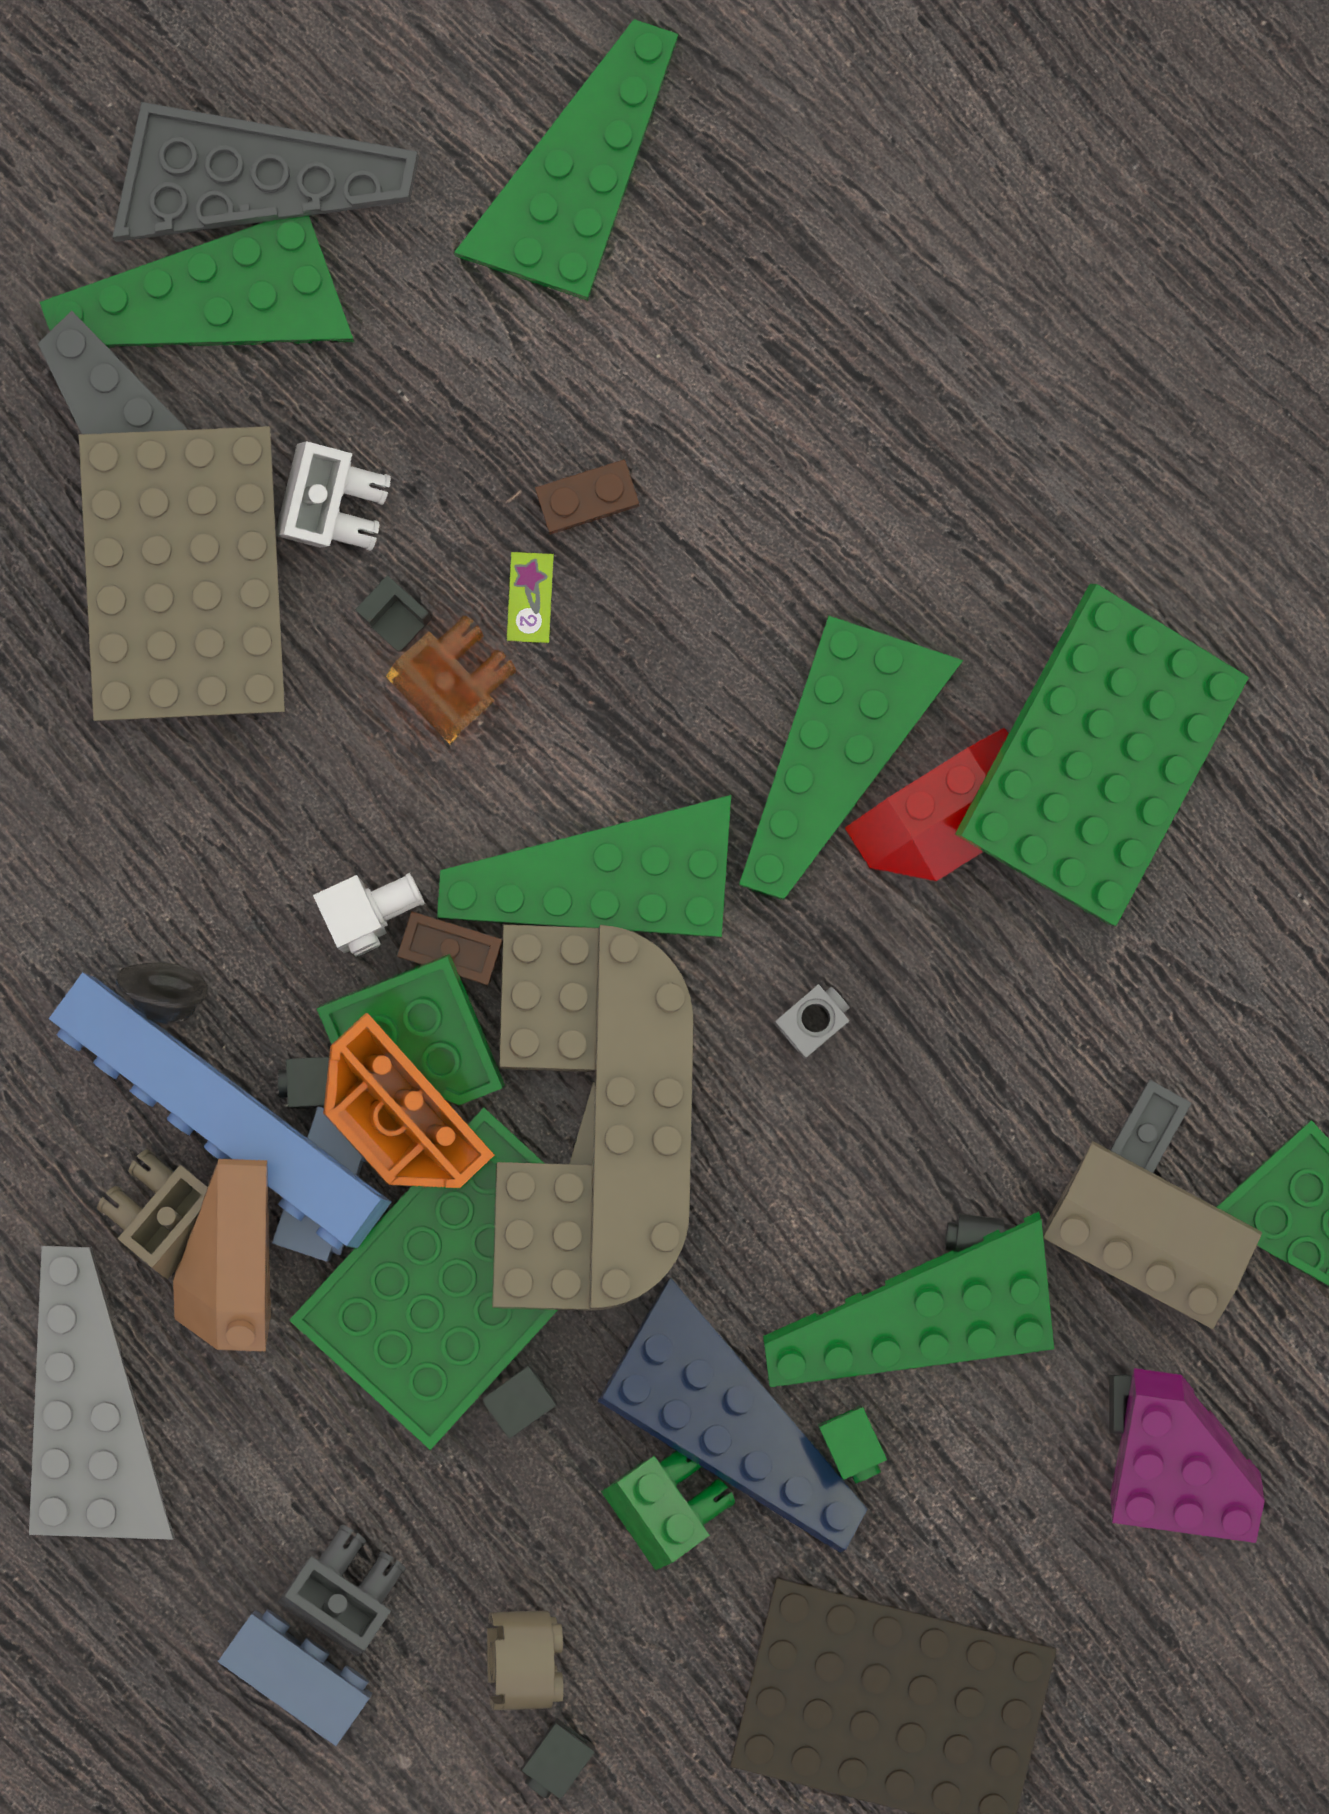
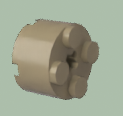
(523, 1660)

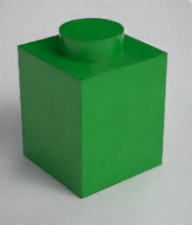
(853, 1445)

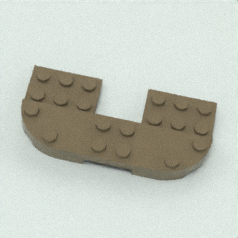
(615, 1226)

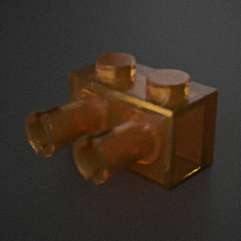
(441, 686)

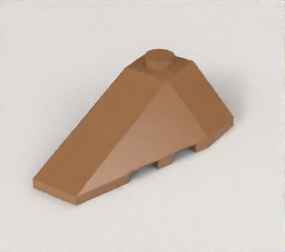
(226, 1263)

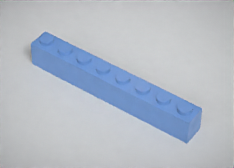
(217, 1110)

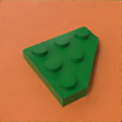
(430, 1023)

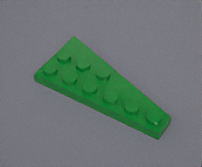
(567, 193)
(228, 291)
(848, 724)
(1290, 1202)

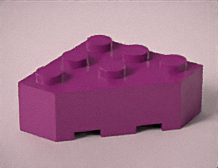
(1182, 1466)

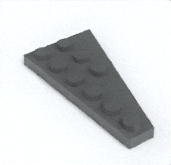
(225, 172)
(99, 386)

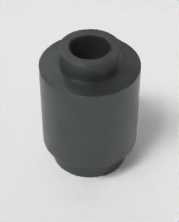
(970, 1230)

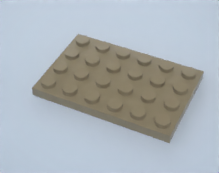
(181, 573)

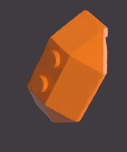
(396, 1113)

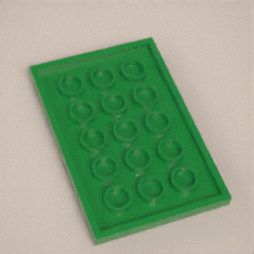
(1102, 755)
(415, 1300)

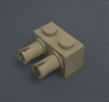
(163, 1226)

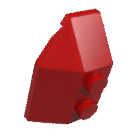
(918, 824)

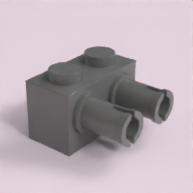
(333, 1604)

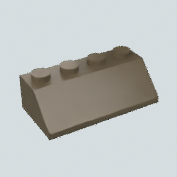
(1152, 1235)

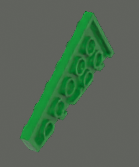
(633, 875)
(941, 1312)

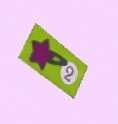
(530, 597)

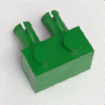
(657, 1512)

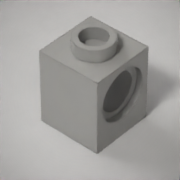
(791, 1024)

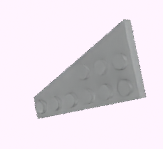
(88, 1436)

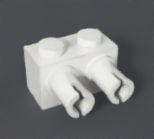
(314, 495)
(359, 915)

